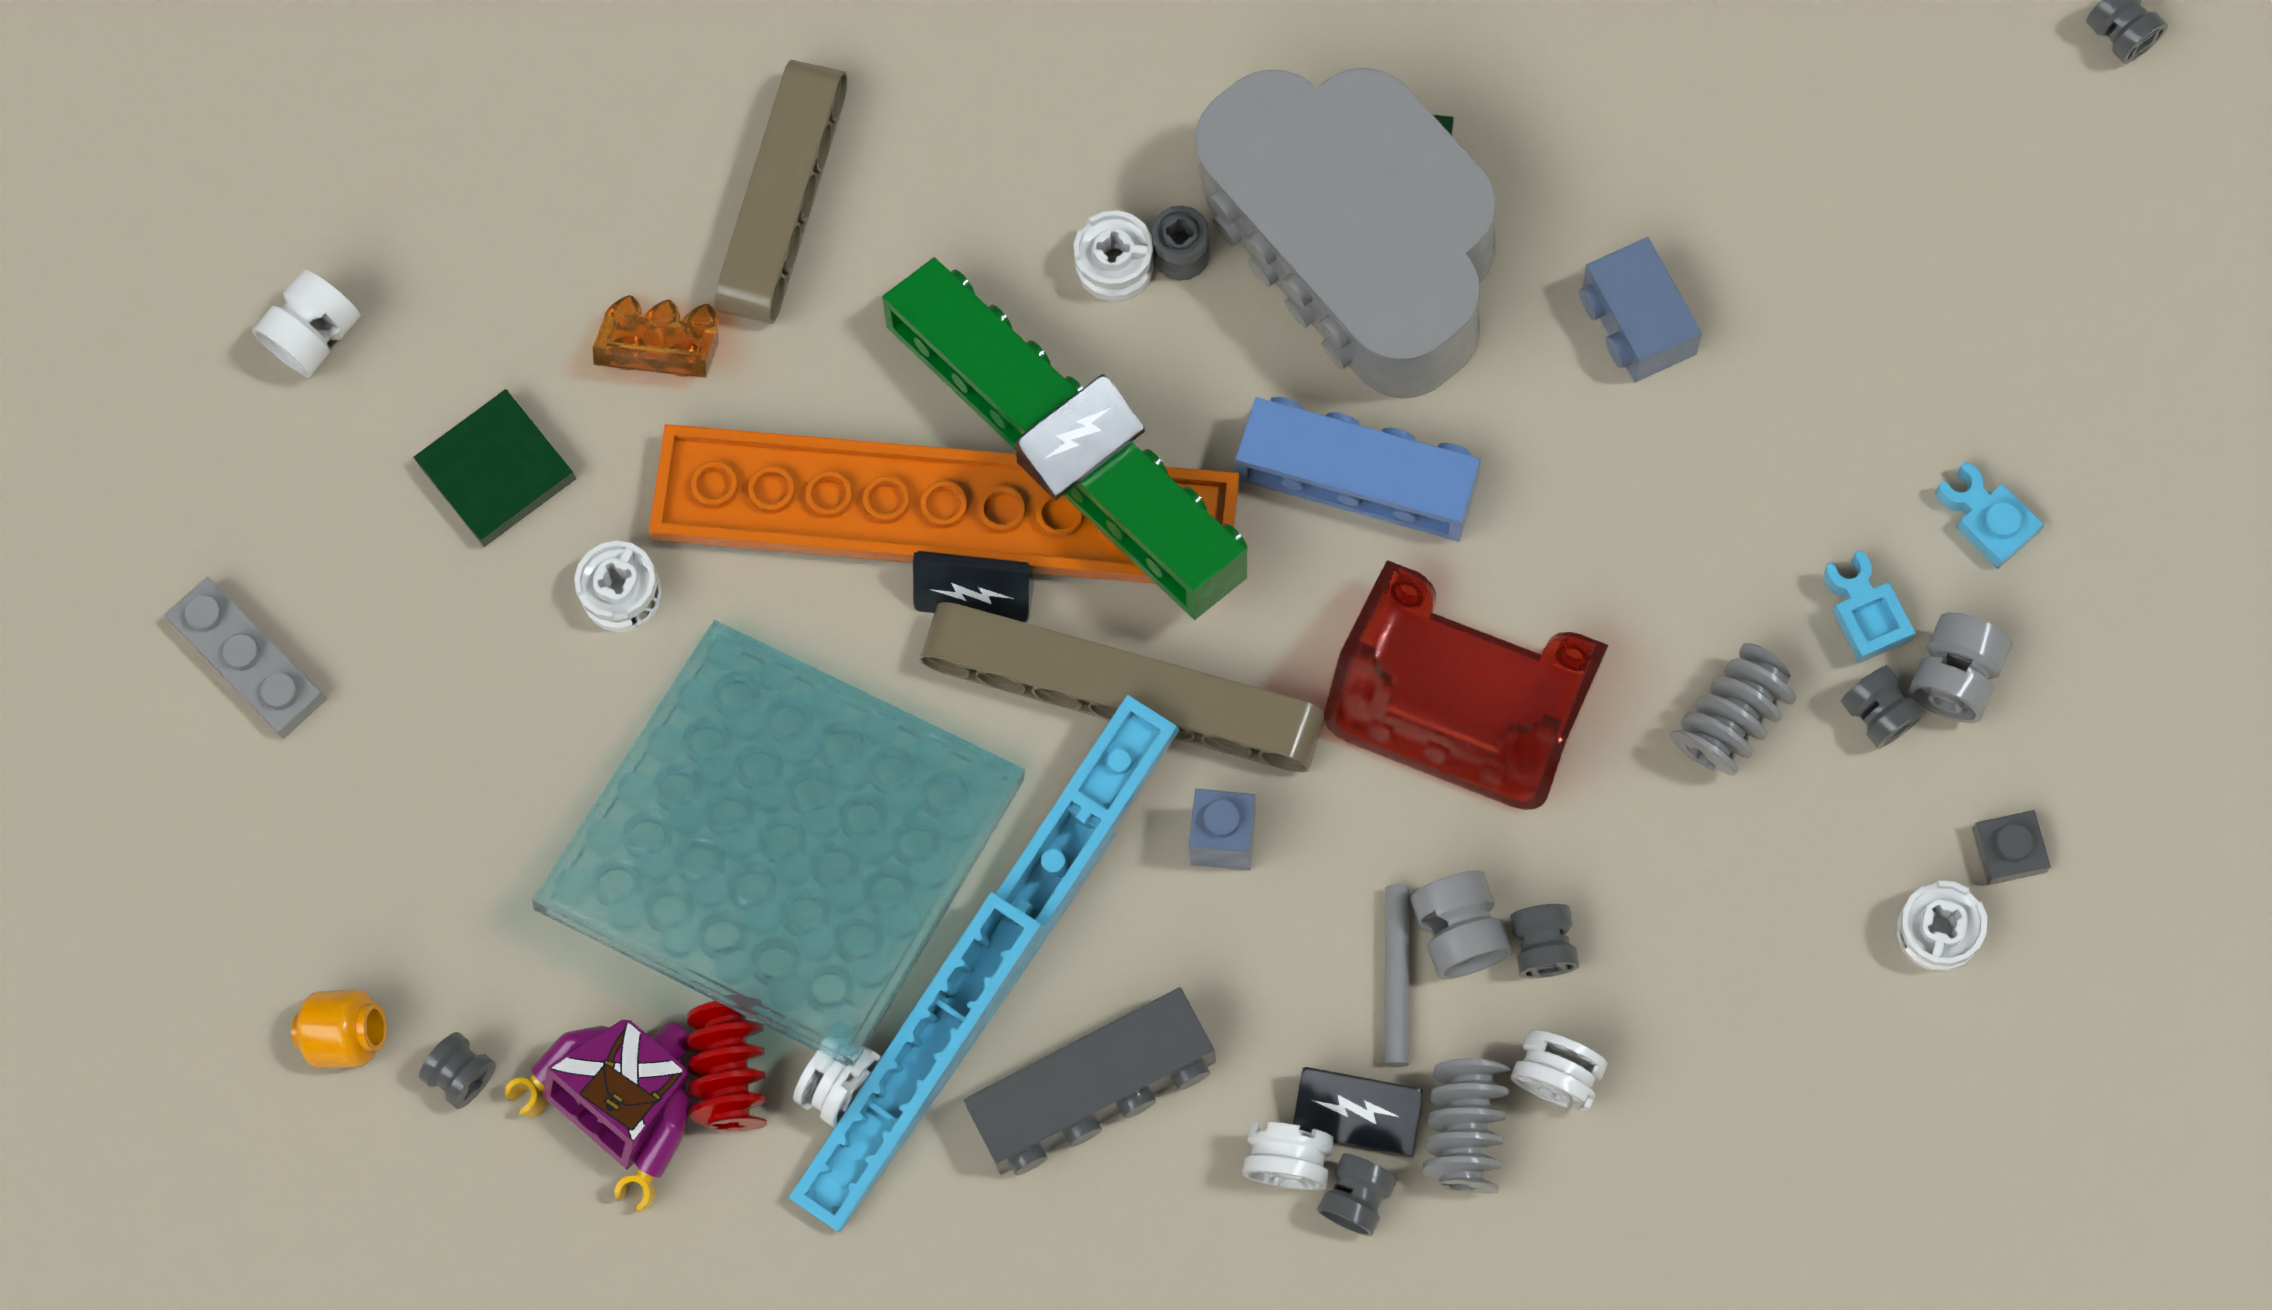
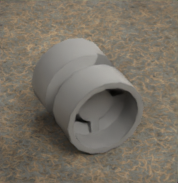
(1961, 662)
(1460, 923)

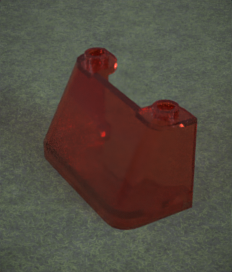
(1458, 696)

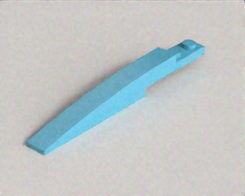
(984, 965)

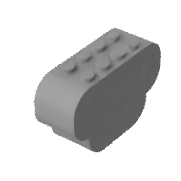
(1356, 217)

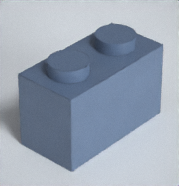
(1639, 310)

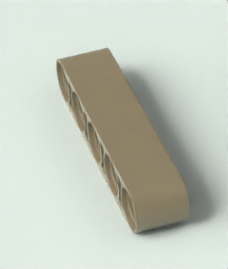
(781, 191)

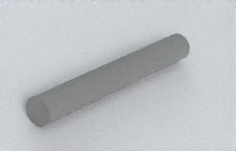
(1396, 976)

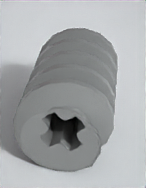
(1735, 709)
(1464, 1124)

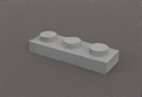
(245, 657)

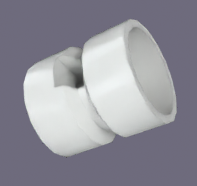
(306, 323)

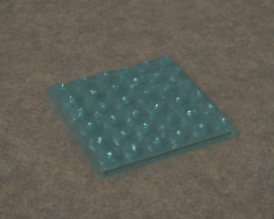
(780, 842)

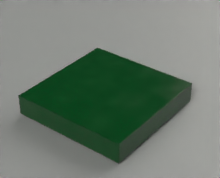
(495, 467)

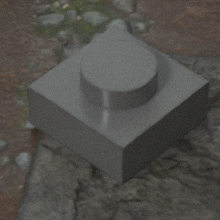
(2011, 847)

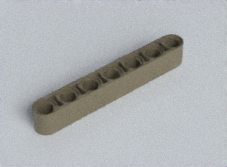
(1099, 677)

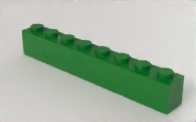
(1016, 387)

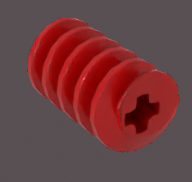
(724, 1068)

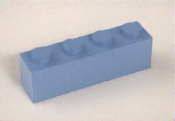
(1358, 467)

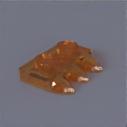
(658, 339)

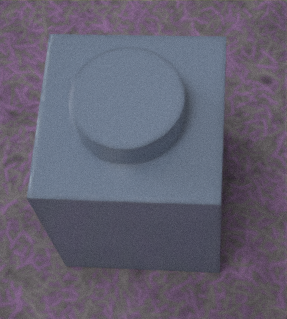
(1222, 829)

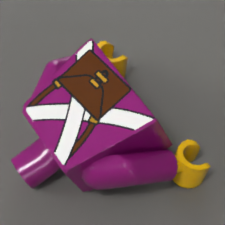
(619, 1092)

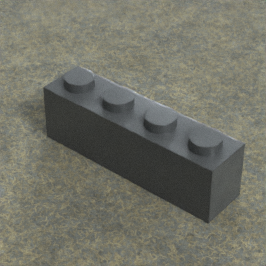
(1090, 1082)

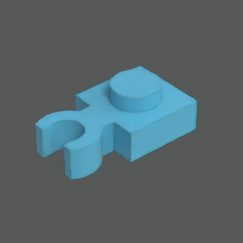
(1993, 522)
(1869, 615)

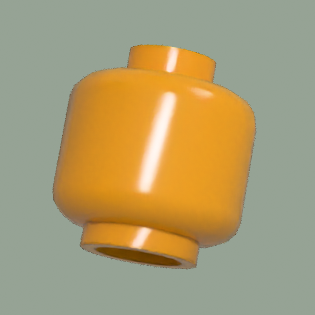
(339, 1029)

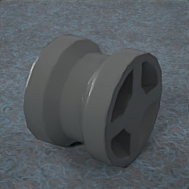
(457, 1070)

